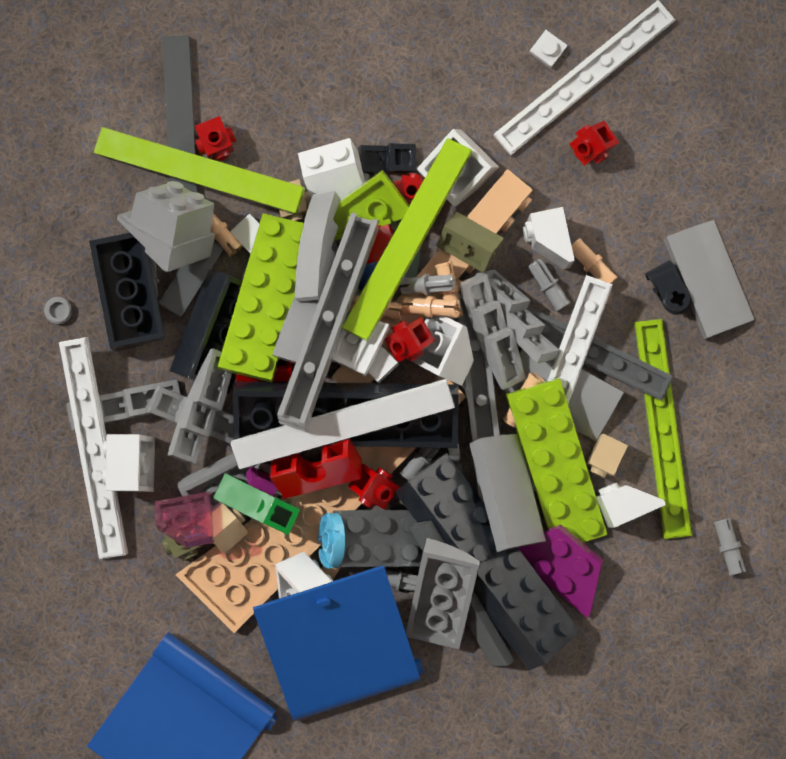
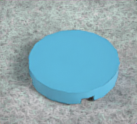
(332, 536)

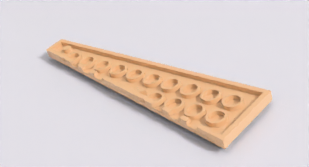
(247, 574)

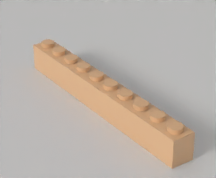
(491, 212)

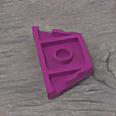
(566, 567)

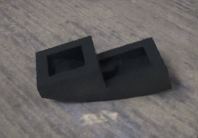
(389, 158)

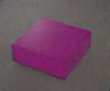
(260, 480)

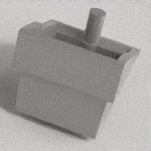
(171, 225)

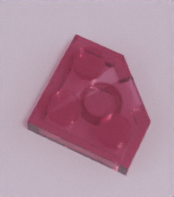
(186, 519)

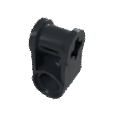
(666, 284)

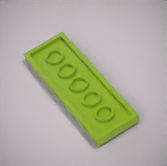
(263, 300)
(556, 459)

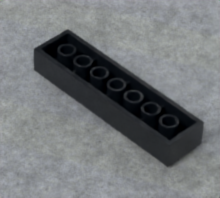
(259, 402)
(505, 580)

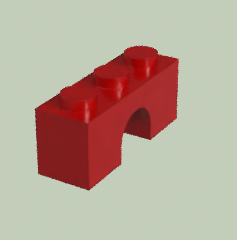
(298, 476)

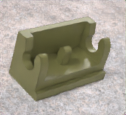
(469, 242)

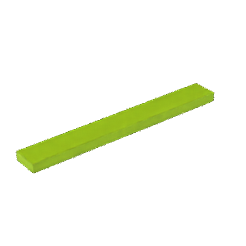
(199, 170)
(407, 240)
(664, 435)

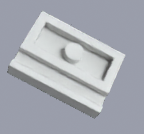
(357, 353)

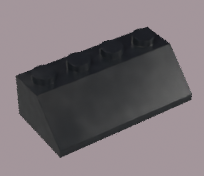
(126, 292)
(207, 324)

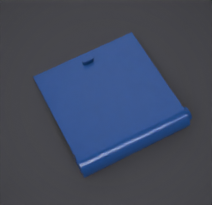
(337, 643)
(182, 711)

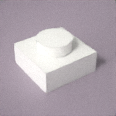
(548, 49)

